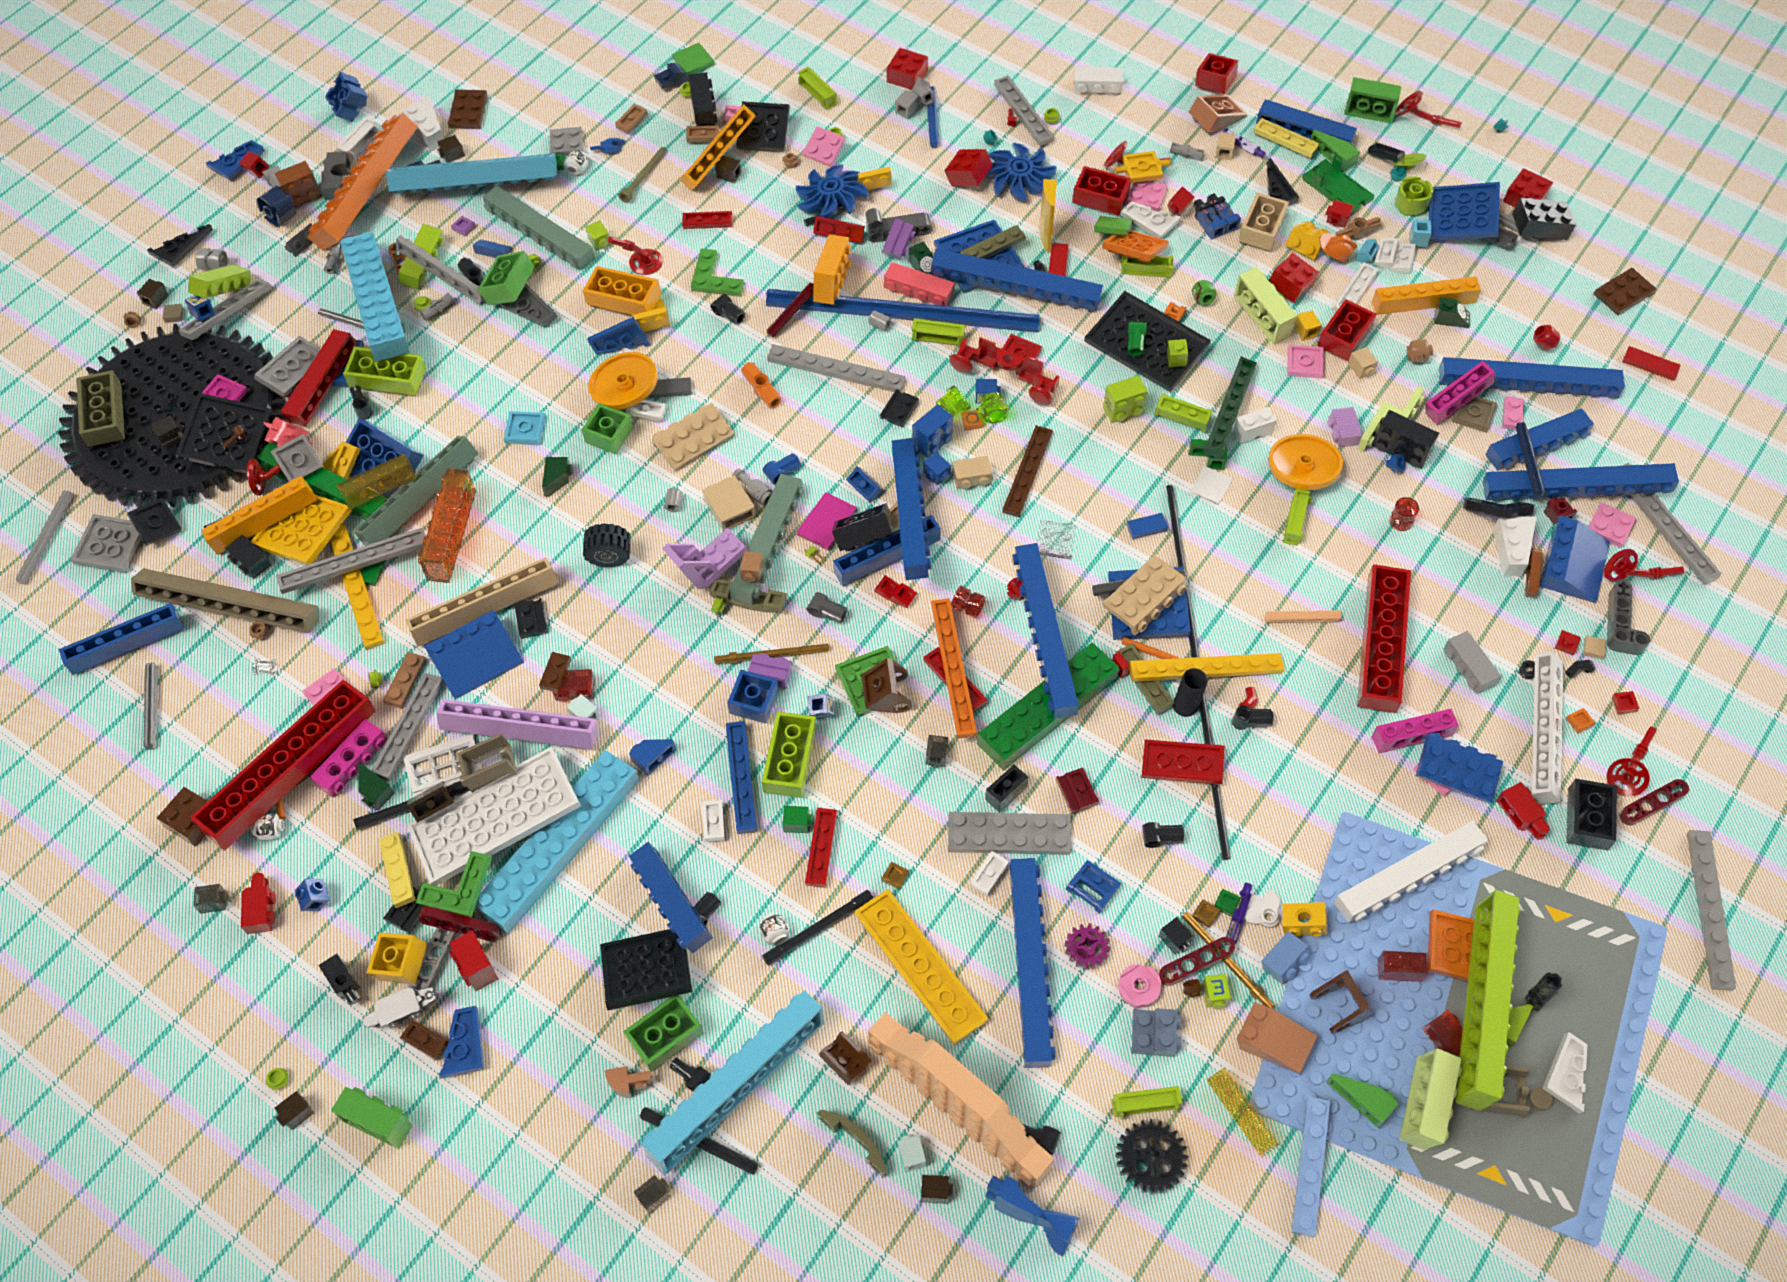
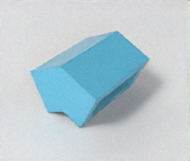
(1364, 254)

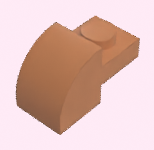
(622, 1081)

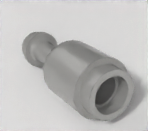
(755, 488)

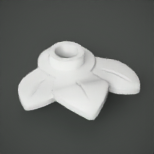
(1260, 907)

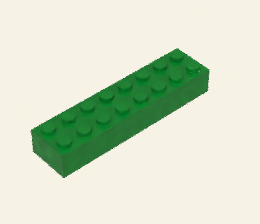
(1030, 718)

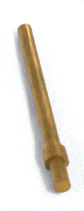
(734, 657)
(1256, 990)

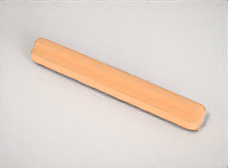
(1303, 616)

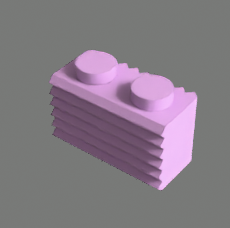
(1345, 426)

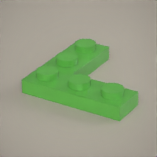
(706, 283)
(850, 676)
(465, 898)

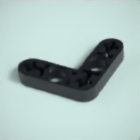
(1501, 510)

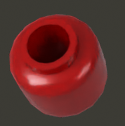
(1546, 337)

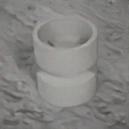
(210, 259)

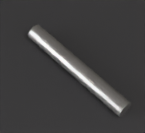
(342, 318)

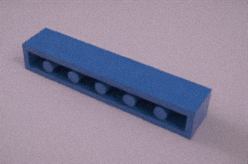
(1304, 122)
(1543, 438)
(877, 554)
(121, 639)
(670, 897)

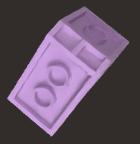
(710, 563)

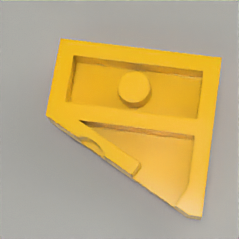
(342, 459)

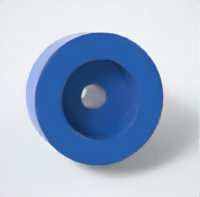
(1396, 463)

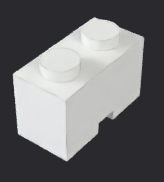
(1254, 424)

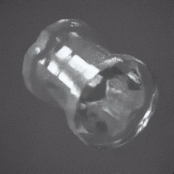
(265, 667)

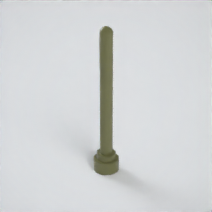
(626, 194)

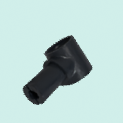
(360, 403)
(692, 1076)
(1046, 1137)

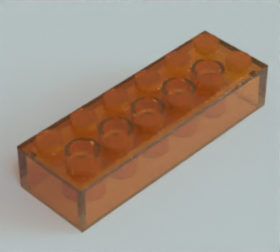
(447, 525)

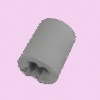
(879, 320)
(673, 500)

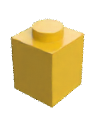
(1307, 325)

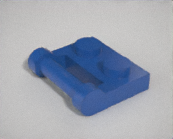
(1097, 881)

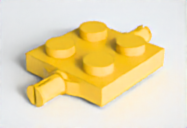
(1142, 166)

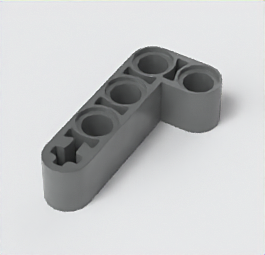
(879, 228)
(1619, 632)

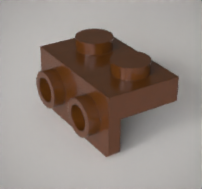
(845, 1058)

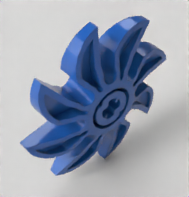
(1019, 171)
(831, 191)

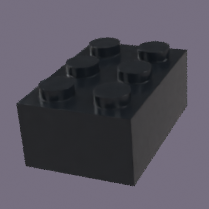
(702, 99)
(1544, 219)
(1405, 437)
(863, 527)
(1591, 814)

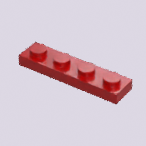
(934, 662)
(821, 847)

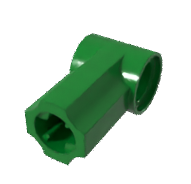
(1136, 336)

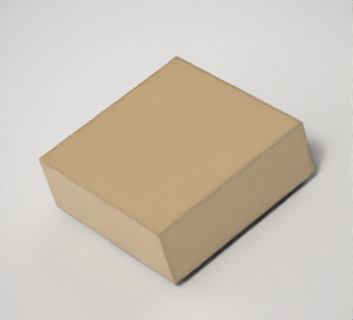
(1594, 647)

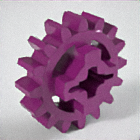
(1094, 940)

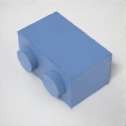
(1286, 958)

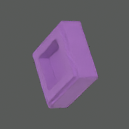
(463, 226)

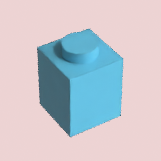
(1420, 233)

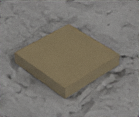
(1475, 414)

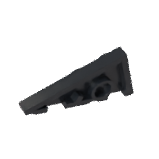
(1278, 185)
(179, 246)

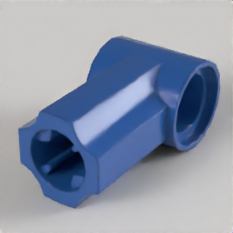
(784, 466)

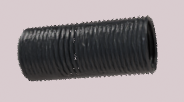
(1190, 692)

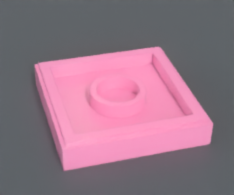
(1305, 361)

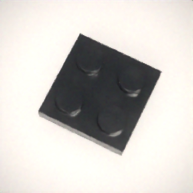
(154, 521)

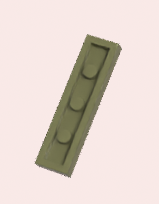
(996, 243)
(1152, 690)

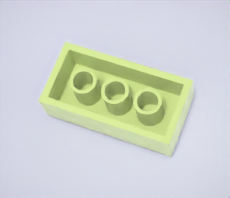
(1265, 305)
(1430, 1099)

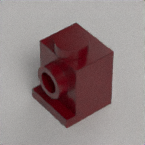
(1557, 507)

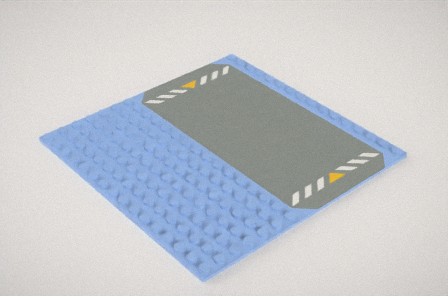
(1541, 1167)

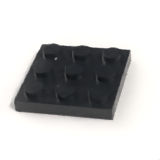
(767, 129)

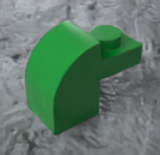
(1196, 449)

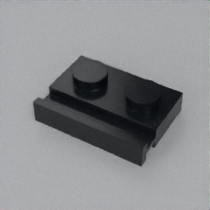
(899, 408)
(530, 618)
(406, 916)

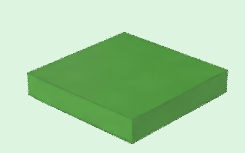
(693, 59)
(1113, 225)

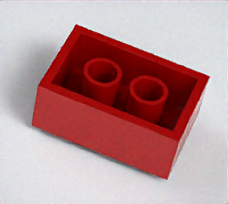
(1101, 190)
(1346, 329)

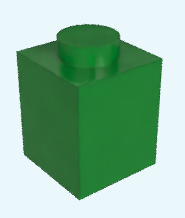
(796, 819)

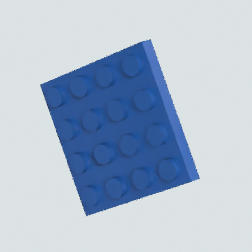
(1464, 211)
(966, 238)
(1170, 623)

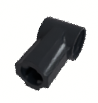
(470, 271)
(724, 306)
(1252, 717)
(1156, 834)
(707, 906)

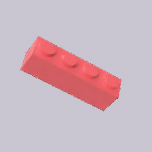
(918, 285)

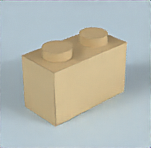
(972, 472)

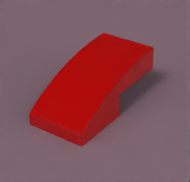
(896, 593)

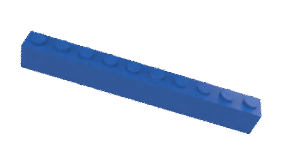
(1016, 279)
(1540, 377)
(1583, 481)
(910, 509)
(1046, 631)
(1030, 964)

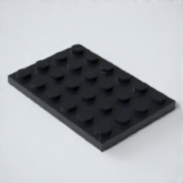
(1112, 338)

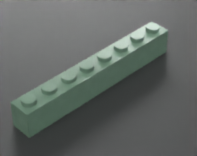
(538, 228)
(416, 493)
(769, 533)

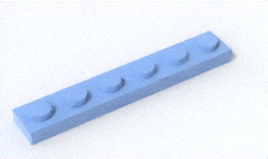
(1310, 1167)

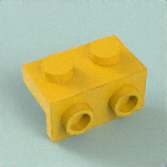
(875, 178)

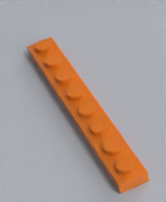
(953, 668)

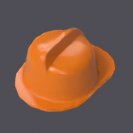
(1338, 247)

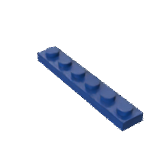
(741, 777)

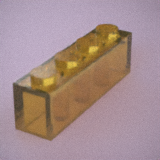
(377, 481)
(1243, 1112)

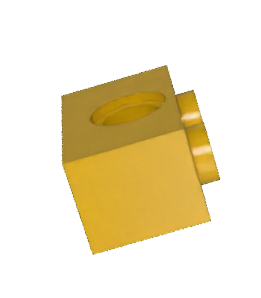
(1295, 912)

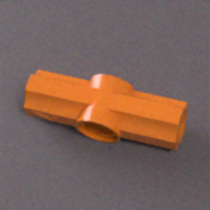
(761, 385)

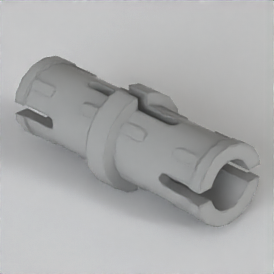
(1186, 151)
(333, 258)
(437, 306)

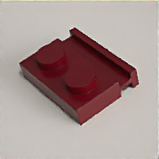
(1077, 790)

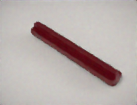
(789, 312)

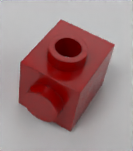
(254, 164)
(1180, 201)
(1339, 213)

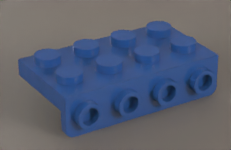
(1459, 767)

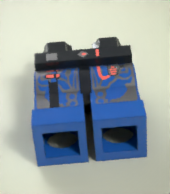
(1216, 215)

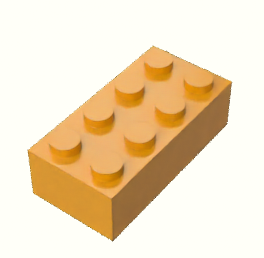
(831, 269)
(621, 291)

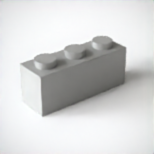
(1472, 662)

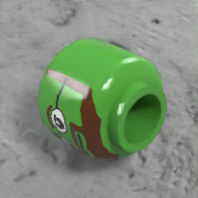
(1203, 292)

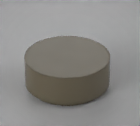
(1540, 1099)

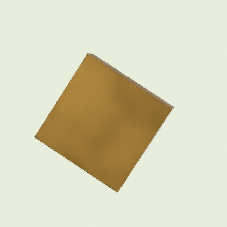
(895, 875)
(1206, 913)

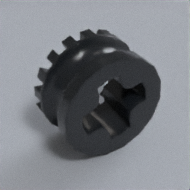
(1522, 670)

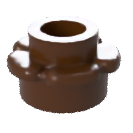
(1192, 988)

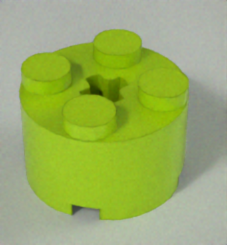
(1413, 196)

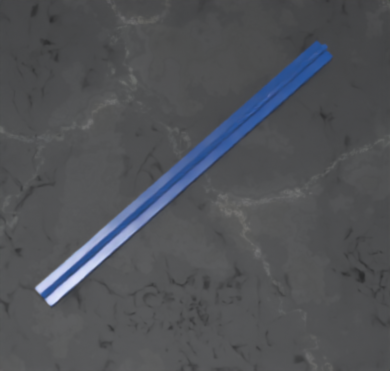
(911, 310)

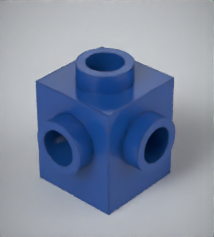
(312, 894)

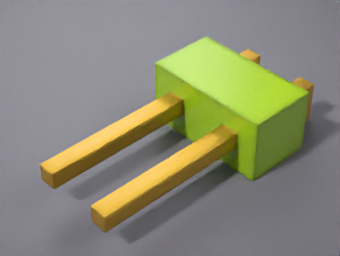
(812, 551)

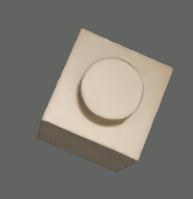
(1225, 146)
(1363, 362)

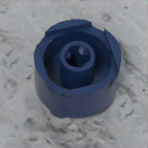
(276, 206)

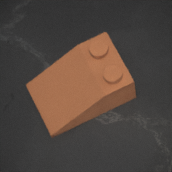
(1216, 112)
(1276, 1038)

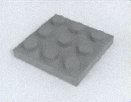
(107, 544)

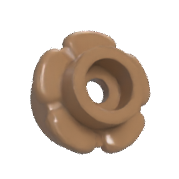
(790, 160)
(131, 319)
(256, 627)

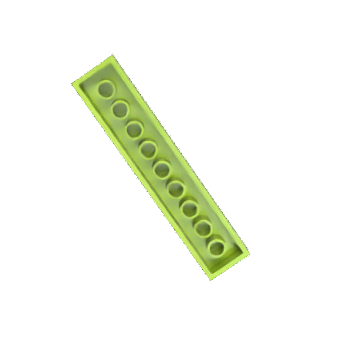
(1488, 1001)

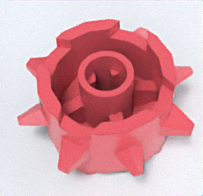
(283, 432)

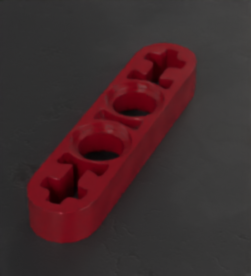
(1654, 802)
(459, 923)
(1194, 957)

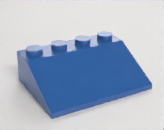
(377, 448)
(1574, 560)
(473, 654)

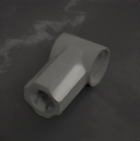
(822, 606)

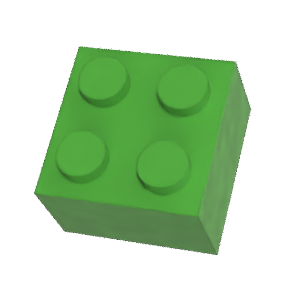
(607, 428)

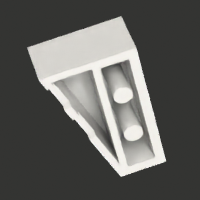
(425, 118)
(1514, 543)

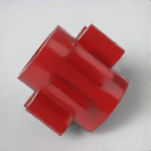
(1013, 589)

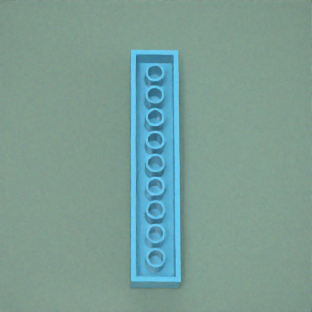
(472, 172)
(374, 297)
(556, 844)
(733, 1082)

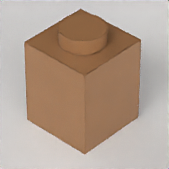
(751, 566)

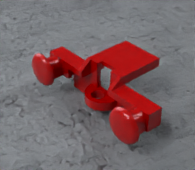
(1015, 355)

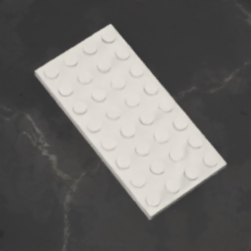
(493, 816)

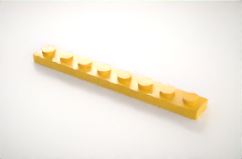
(358, 594)
(1212, 666)

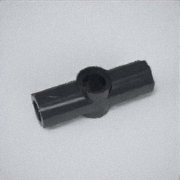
(1544, 991)

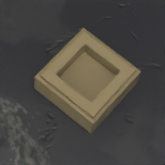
(173, 313)

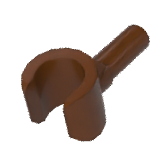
(239, 434)

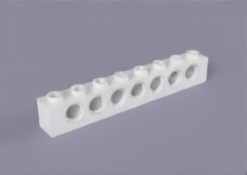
(1547, 728)

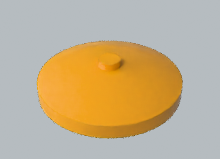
(623, 380)
(1305, 461)

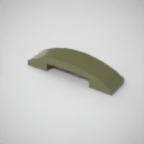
(767, 602)
(834, 1121)

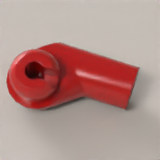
(1251, 700)

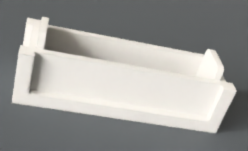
(358, 138)

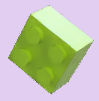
(1125, 399)

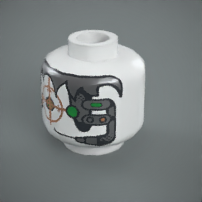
(576, 163)
(268, 827)
(774, 929)

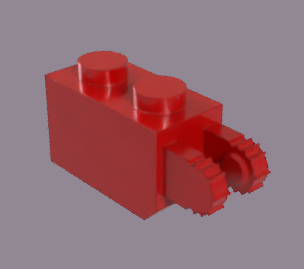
(1524, 810)
(257, 906)

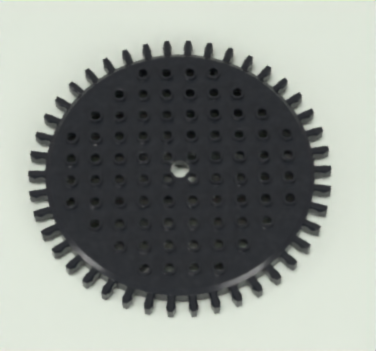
(139, 445)

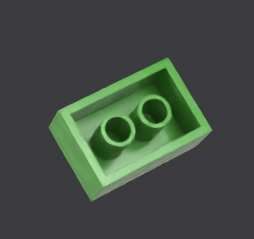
(1372, 100)
(506, 278)
(663, 1032)
(372, 1116)

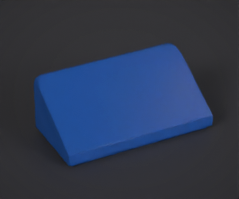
(490, 248)
(865, 484)

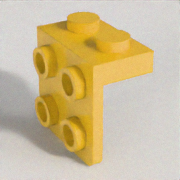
(1306, 239)
(654, 318)

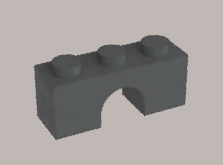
(335, 167)

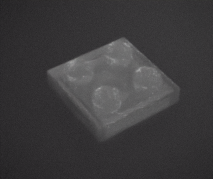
(1056, 539)

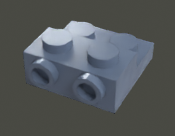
(1155, 1032)

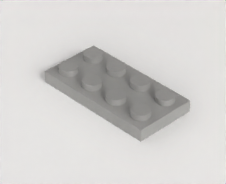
(288, 367)

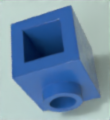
(937, 469)

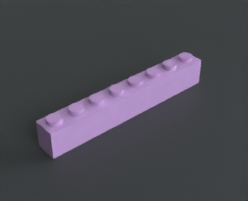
(517, 724)

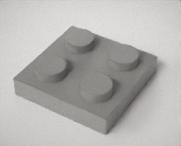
(566, 140)
(297, 458)

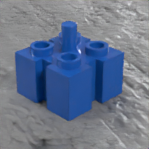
(346, 96)

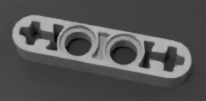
(434, 962)

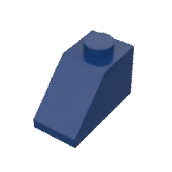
(651, 753)

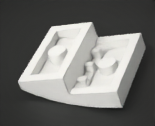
(1395, 255)

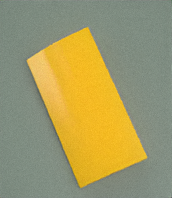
(1047, 213)

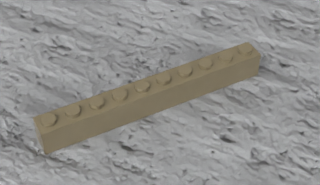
(225, 600)

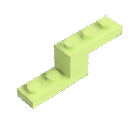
(1409, 412)

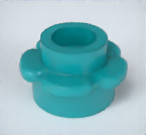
(1501, 125)
(990, 137)
(1398, 173)

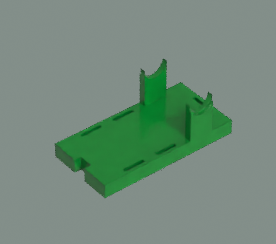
(1335, 184)

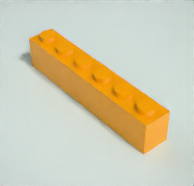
(717, 147)
(1424, 295)
(259, 514)

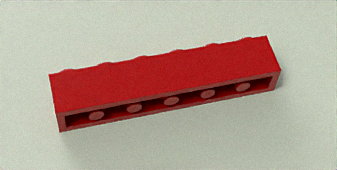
(319, 377)

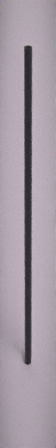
(1195, 653)

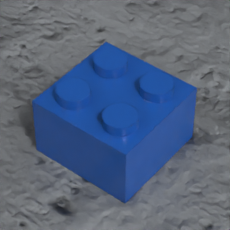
(933, 430)
(753, 696)

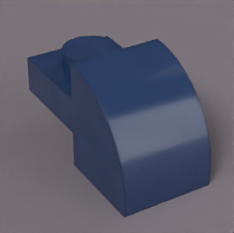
(672, 75)

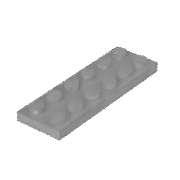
(1009, 833)

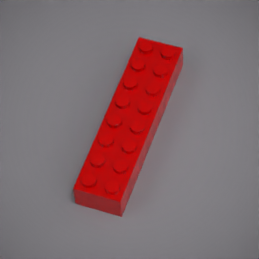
(1384, 639)

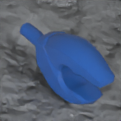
(610, 146)

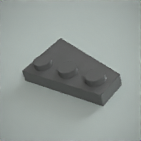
(531, 307)

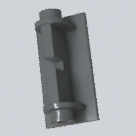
(1506, 238)
(299, 241)

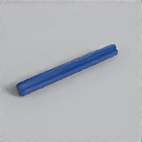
(932, 122)

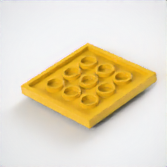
(303, 533)

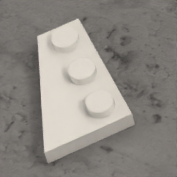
(1150, 221)
(1567, 1072)

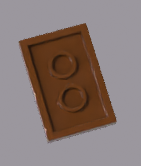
(467, 109)
(1625, 291)

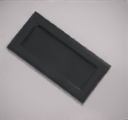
(1386, 152)

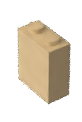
(728, 503)

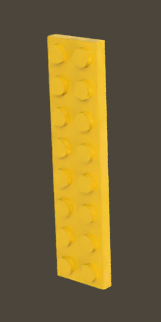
(921, 967)

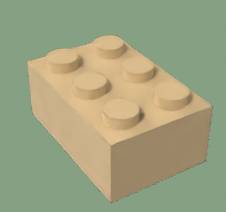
(1263, 221)

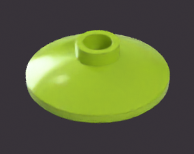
(1410, 160)

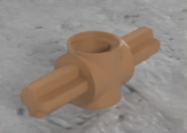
(1360, 227)

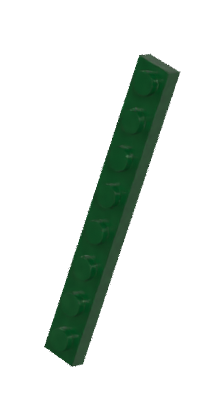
(1230, 408)

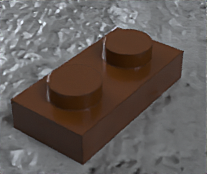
(555, 672)
(424, 1040)

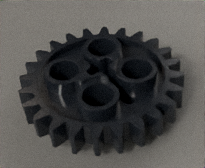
(1171, 1157)

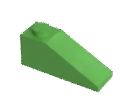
(1329, 145)
(1367, 1099)

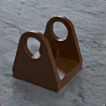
(886, 695)
(1338, 982)

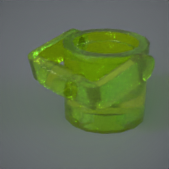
(953, 401)
(993, 407)

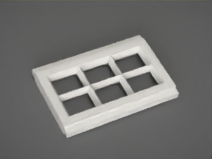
(431, 752)

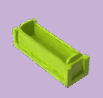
(817, 88)
(1157, 267)
(938, 332)
(1183, 412)
(1296, 517)
(1147, 1101)

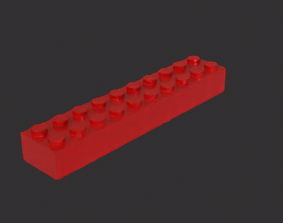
(282, 765)

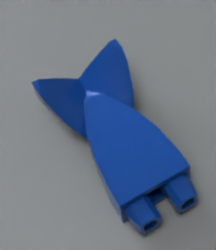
(1014, 1203)

